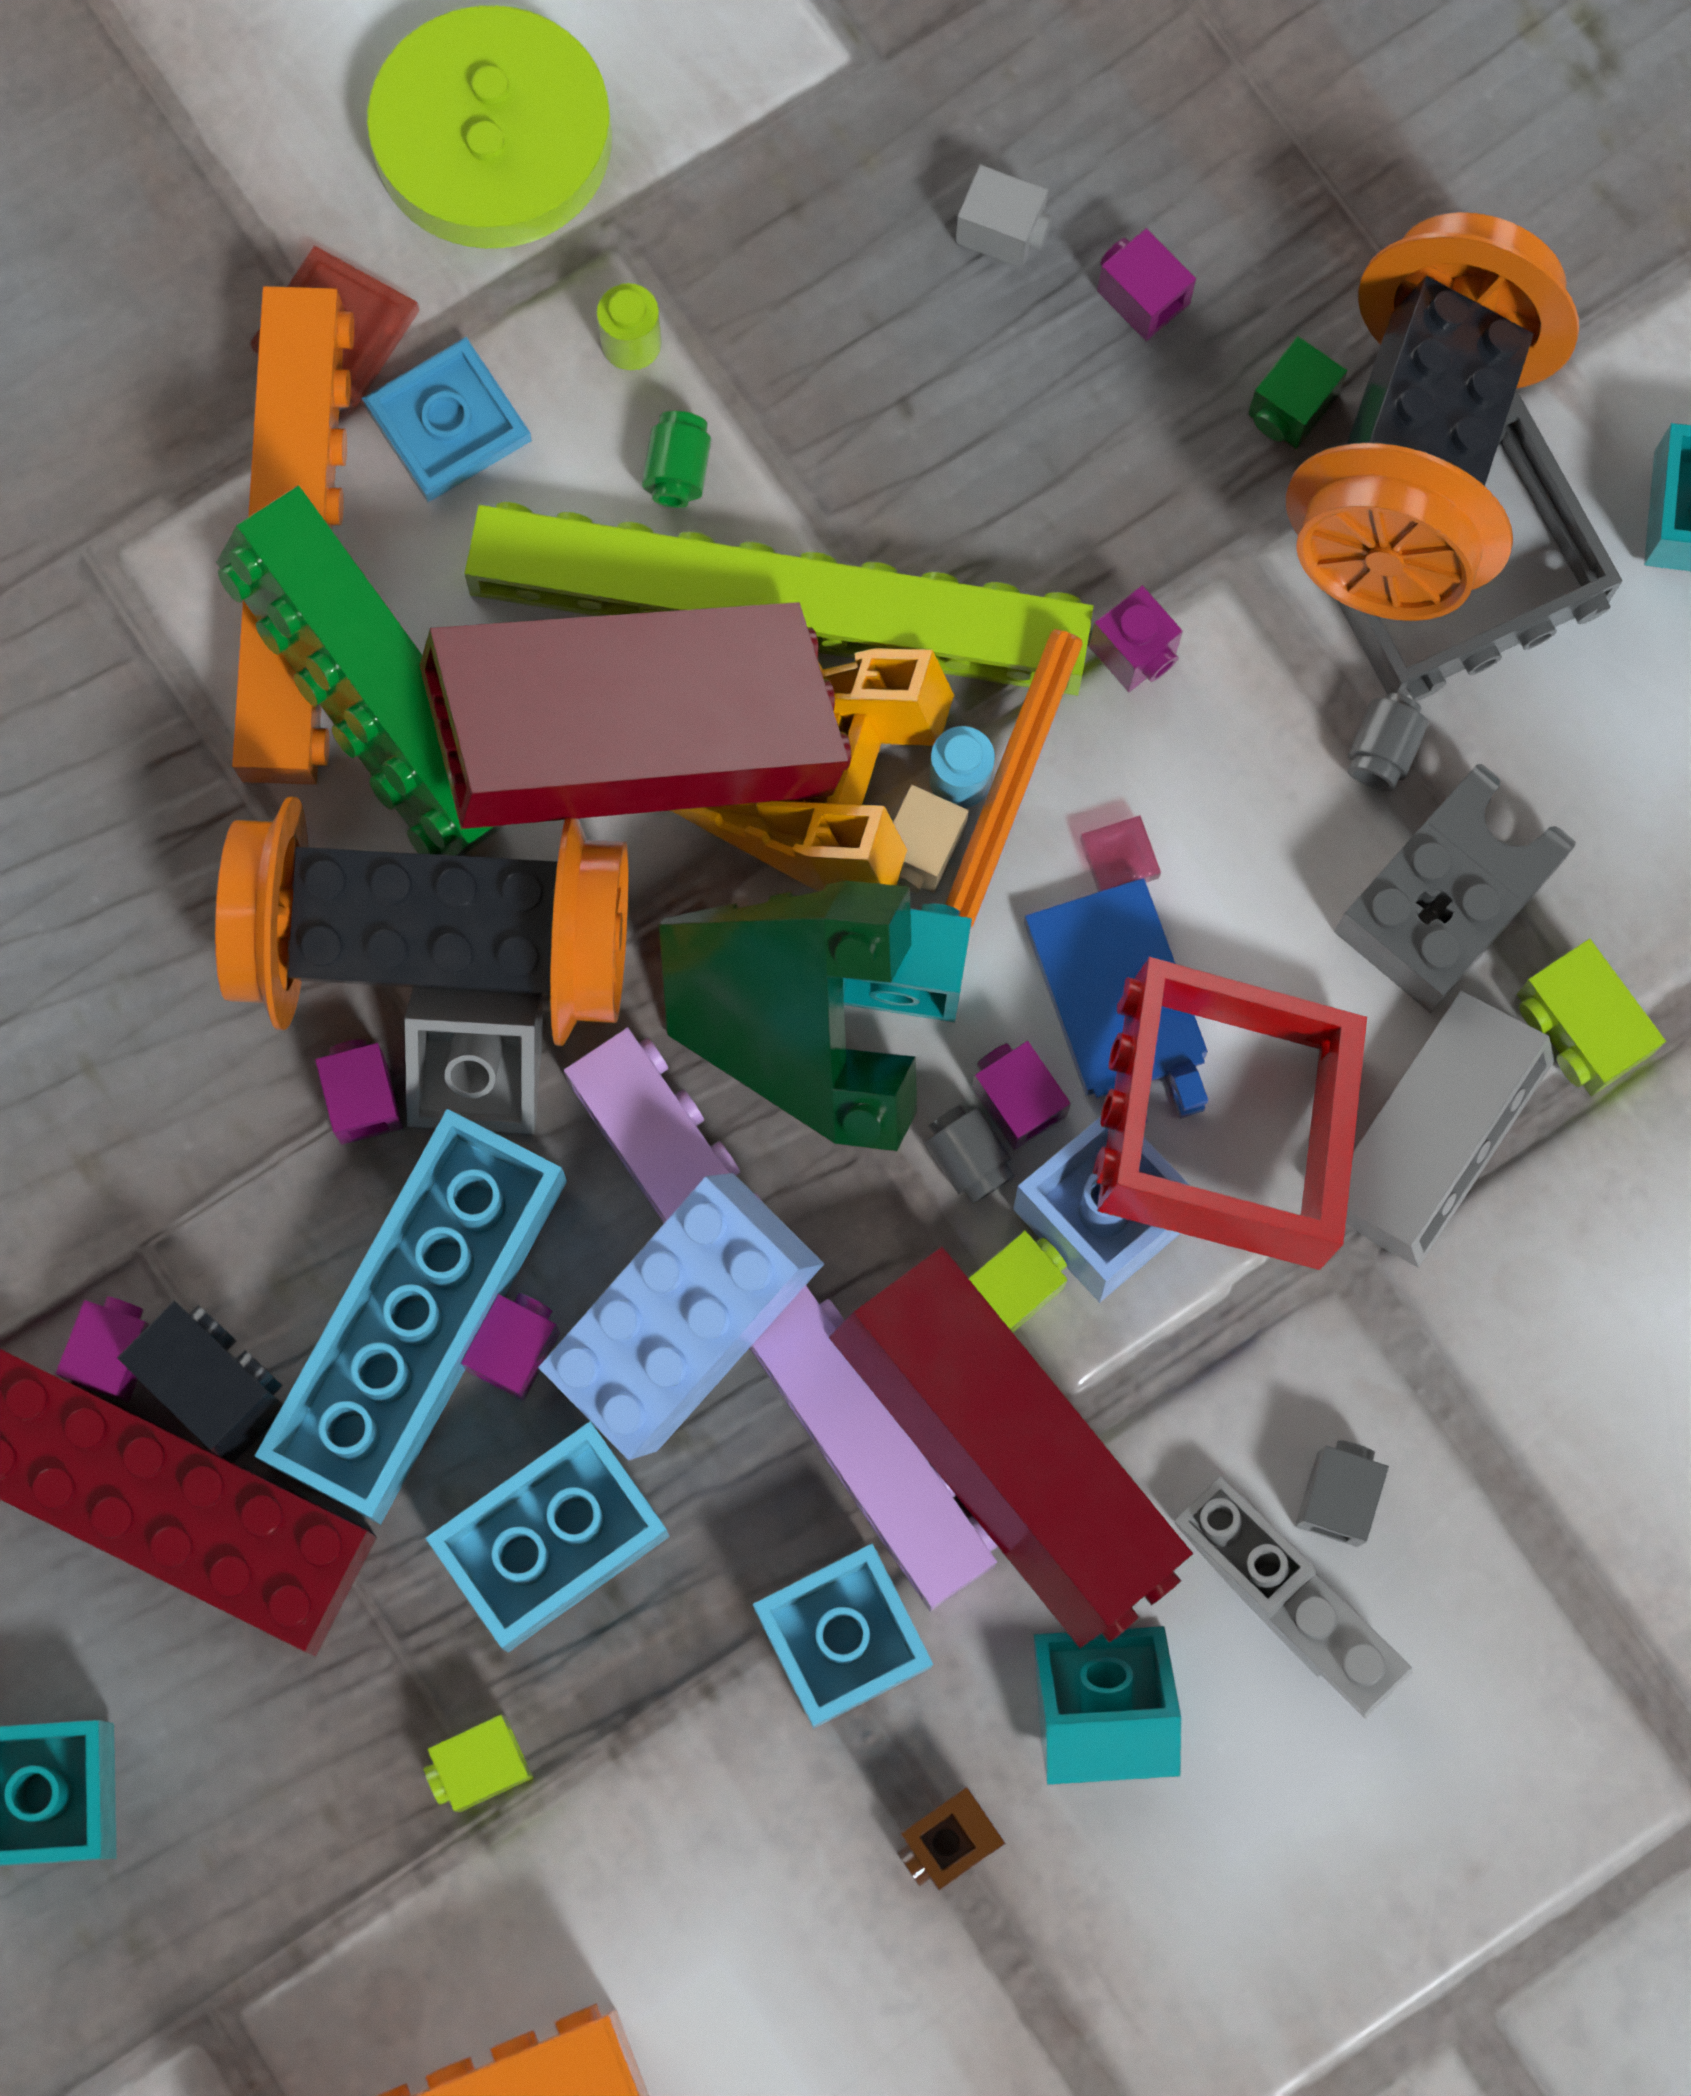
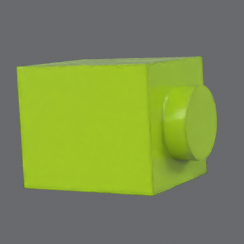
(1021, 1279)
(477, 1765)

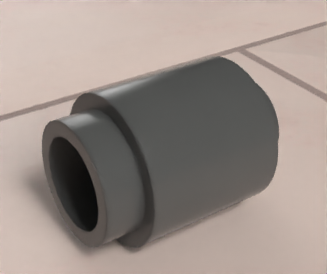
(1387, 741)
(969, 1153)

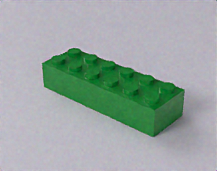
(348, 661)

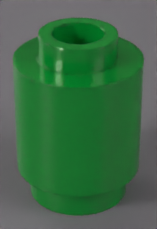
(677, 459)

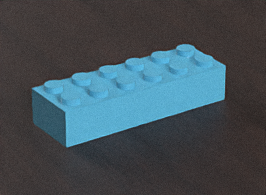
(411, 1316)

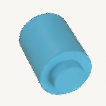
(961, 766)

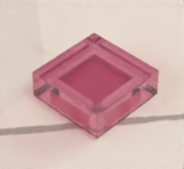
(1120, 854)

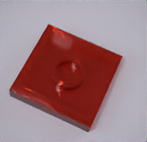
(378, 313)

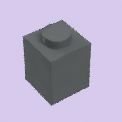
(1342, 1493)

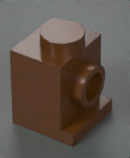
(975, 1836)

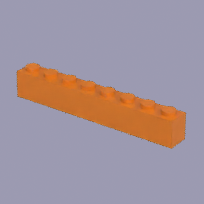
(292, 446)

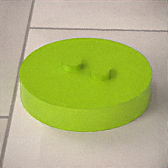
(490, 126)

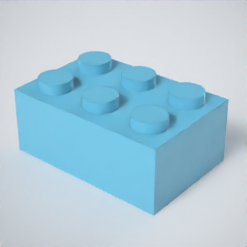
(548, 1537)

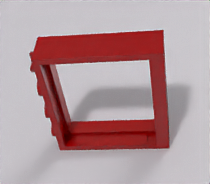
(1208, 1215)

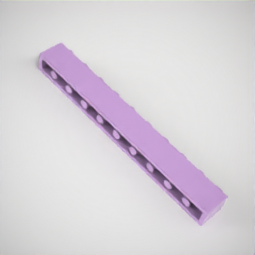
(849, 1425)

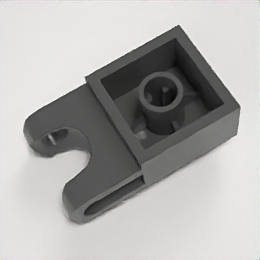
(1460, 877)

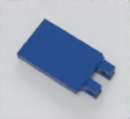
(1084, 958)

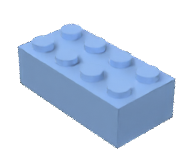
(680, 1315)

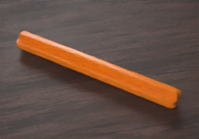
(1014, 773)

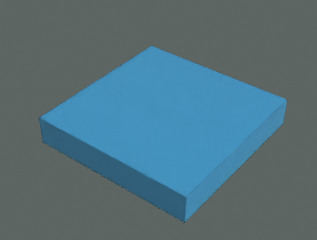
(447, 419)

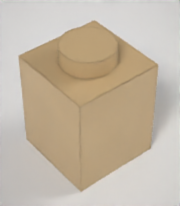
(931, 835)

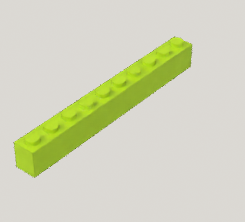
(631, 570)

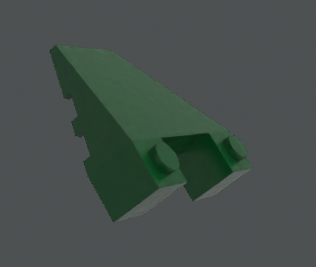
(766, 1003)

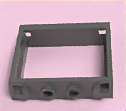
(1574, 538)

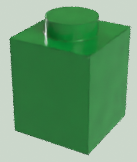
(1296, 393)

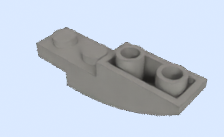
(1292, 1597)

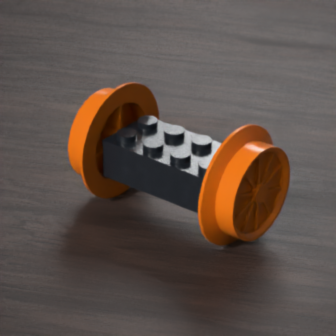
(1404, 506)
(420, 920)

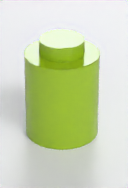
(629, 326)

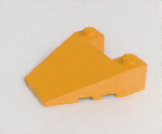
(835, 838)

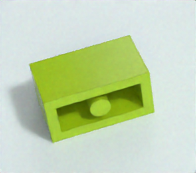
(1589, 1018)

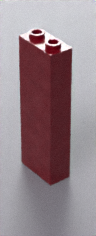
(1013, 1449)

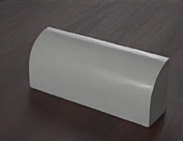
(1443, 1125)

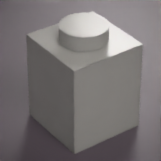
(1003, 217)

